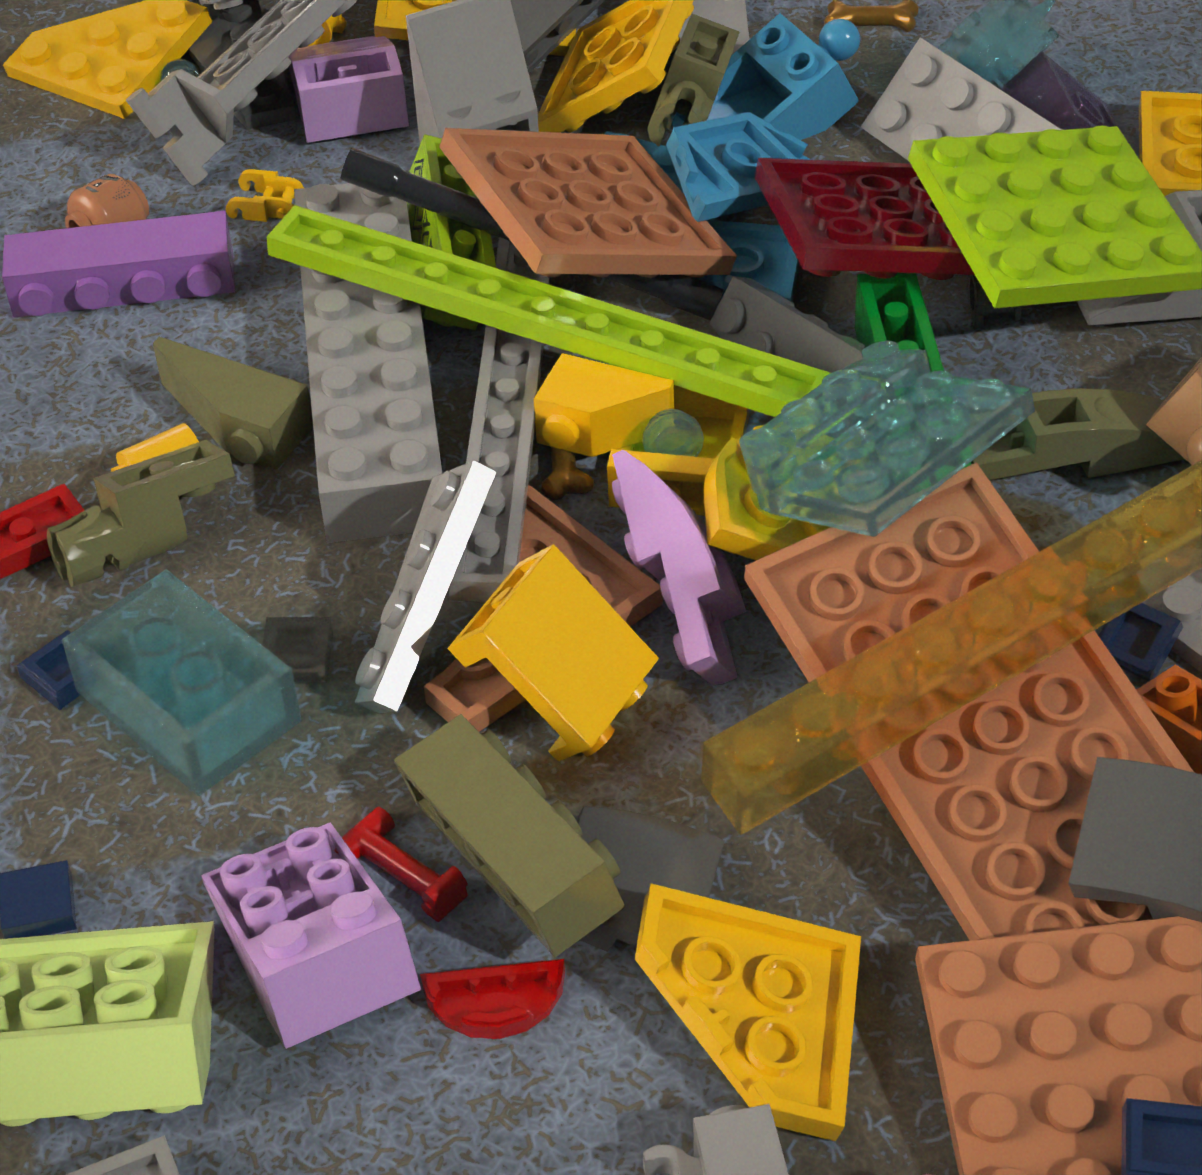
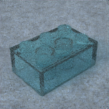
(183, 681)

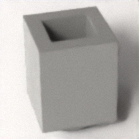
(725, 1143)

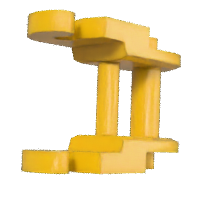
(276, 197)

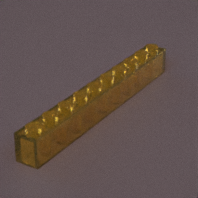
(955, 654)

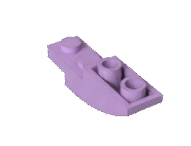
(692, 575)

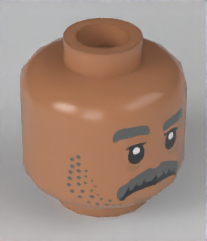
(106, 202)

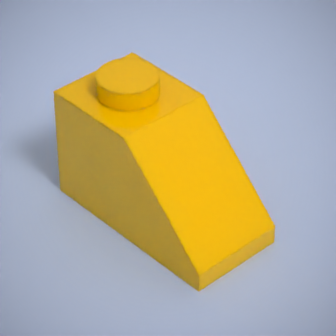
(597, 405)

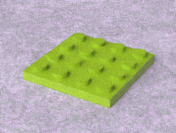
(1057, 216)

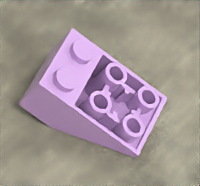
(348, 88)
(312, 933)

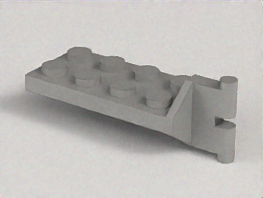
(943, 98)
(203, 107)

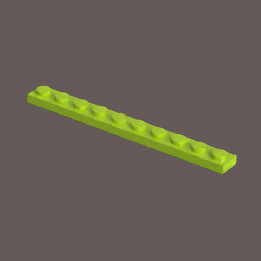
(542, 312)

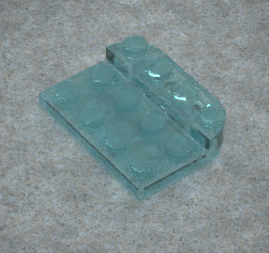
(876, 439)

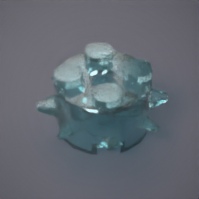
(1001, 38)

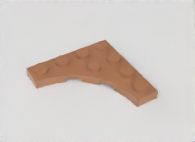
(480, 689)

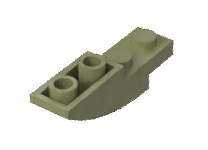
(1083, 426)

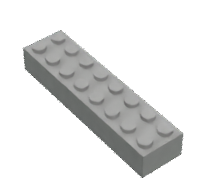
(367, 384)

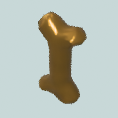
(897, 15)
(565, 475)

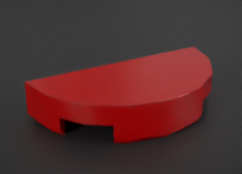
(495, 999)

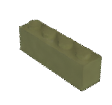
(512, 834)

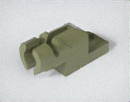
(693, 75)
(138, 512)

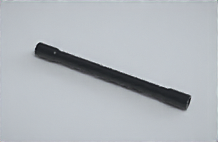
(392, 181)

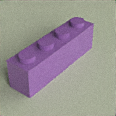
(118, 264)

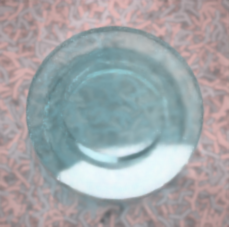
(673, 433)

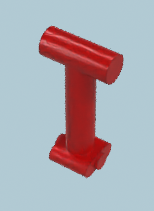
(438, 891)

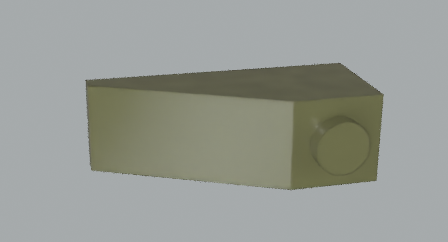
(240, 406)

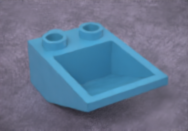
(789, 78)

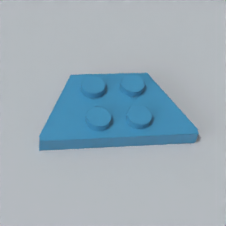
(720, 162)

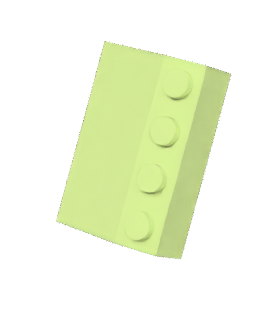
(105, 1022)

